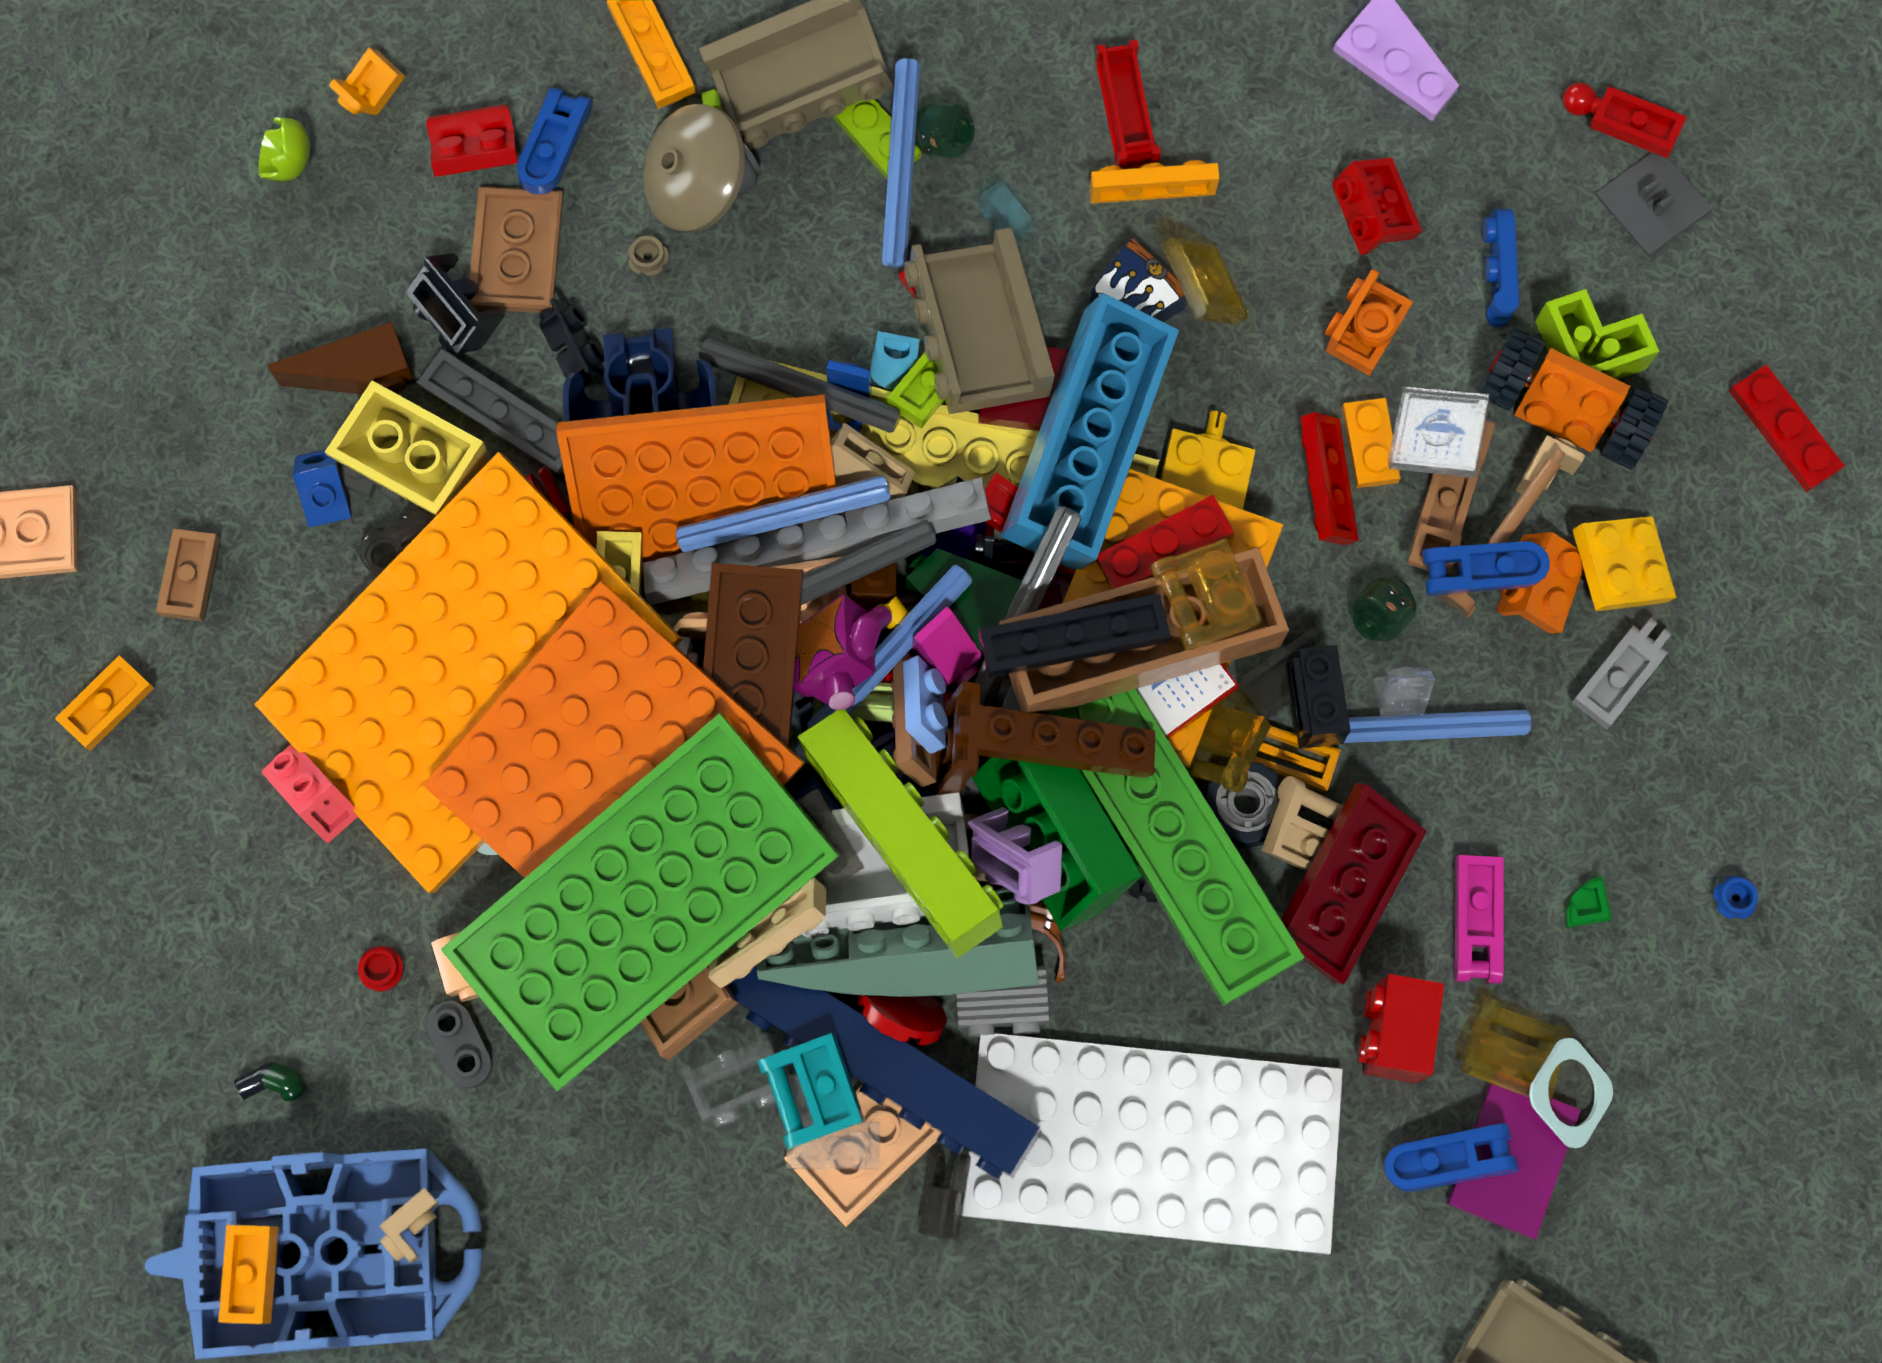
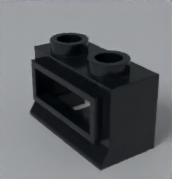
(448, 306)
(1318, 697)

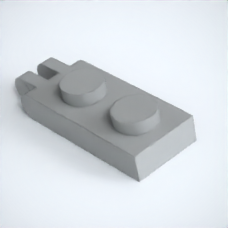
(1622, 674)

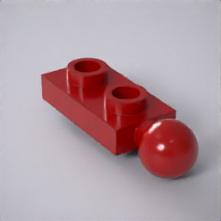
(1626, 117)

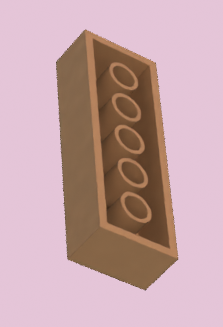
(1098, 677)

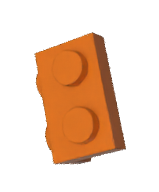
(1343, 342)
(1551, 598)

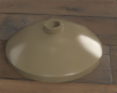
(693, 168)

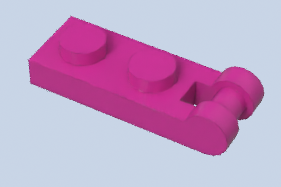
(1479, 917)

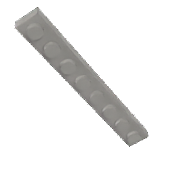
(818, 538)

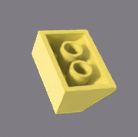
(407, 449)

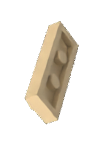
(794, 916)

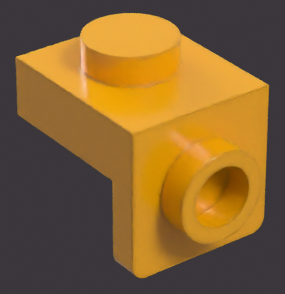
(368, 84)

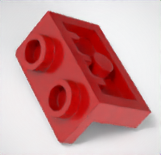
(472, 140)
(1375, 204)

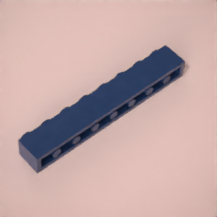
(896, 1073)

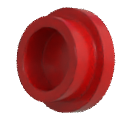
(380, 968)

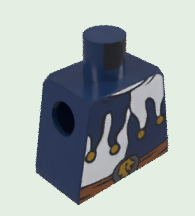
(1141, 283)

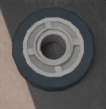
(1244, 829)

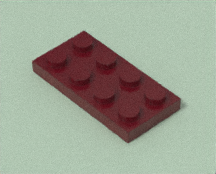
(1351, 882)

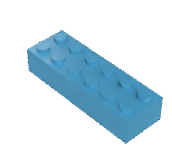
(1092, 427)

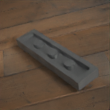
(493, 409)

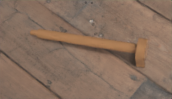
(1463, 601)

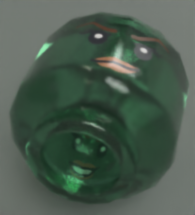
(944, 130)
(1383, 609)

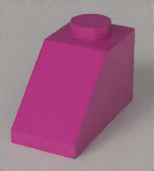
(947, 648)

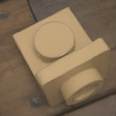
(1546, 450)
(412, 1216)

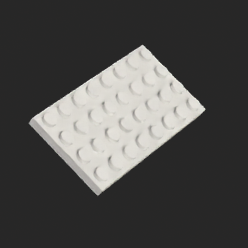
(1164, 1143)

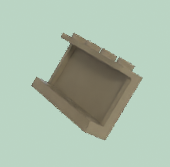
(797, 68)
(980, 325)
(1527, 1330)

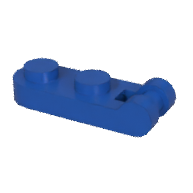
(552, 141)
(1501, 266)
(1485, 567)
(1450, 1159)

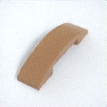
(1445, 510)

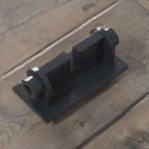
(566, 327)

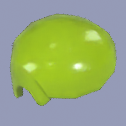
(284, 151)

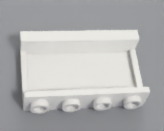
(875, 892)

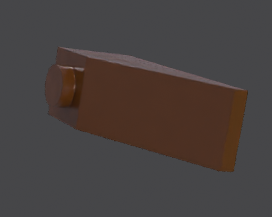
(349, 364)

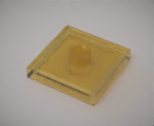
(1205, 281)

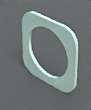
(1577, 1135)

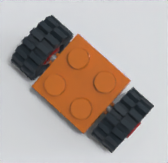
(1573, 399)

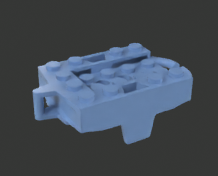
(357, 1201)

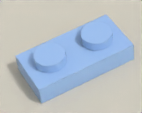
(924, 704)

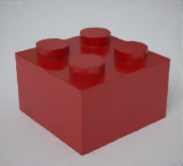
(1401, 1028)

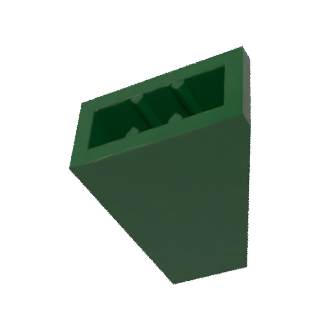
(983, 601)

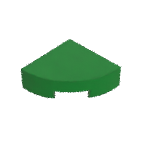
(1588, 905)

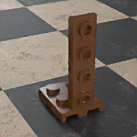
(1034, 739)

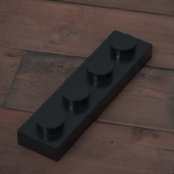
(1074, 635)

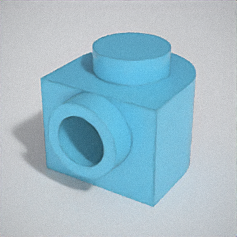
(891, 366)

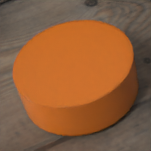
(1374, 324)

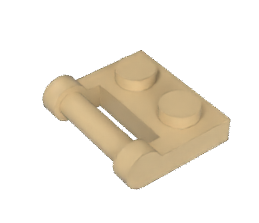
(1291, 836)

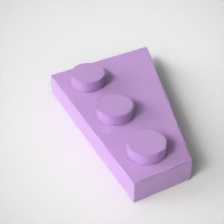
(1397, 57)

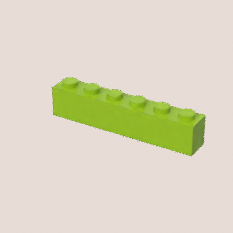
(901, 831)

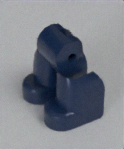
(636, 370)

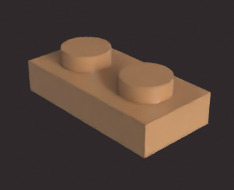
(188, 575)

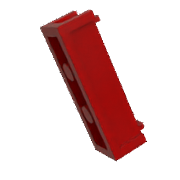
(1126, 106)

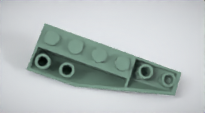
(909, 959)

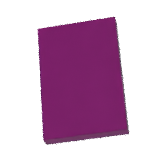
(1520, 1198)

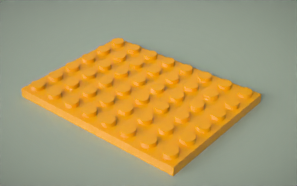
(432, 653)

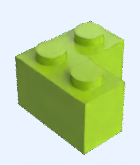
(1576, 331)

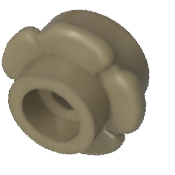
(643, 246)

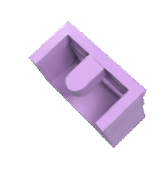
(1005, 862)

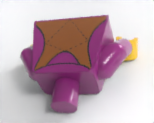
(840, 647)

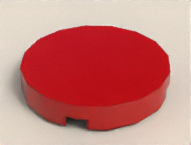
(905, 1017)

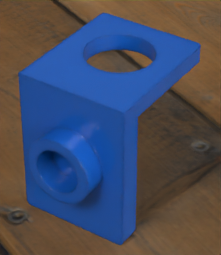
(851, 378)
(320, 489)

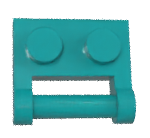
(824, 1085)

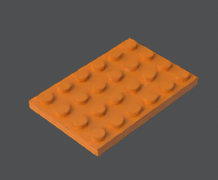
(692, 466)

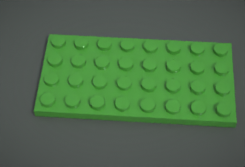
(640, 901)

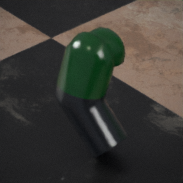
(271, 1077)

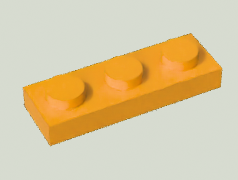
(652, 50)
(1154, 182)

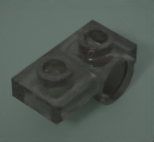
(393, 539)

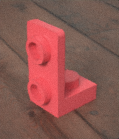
(310, 793)

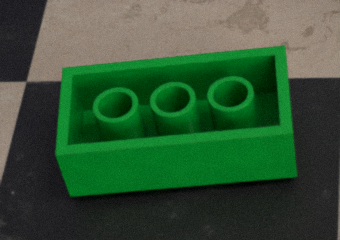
(1063, 809)

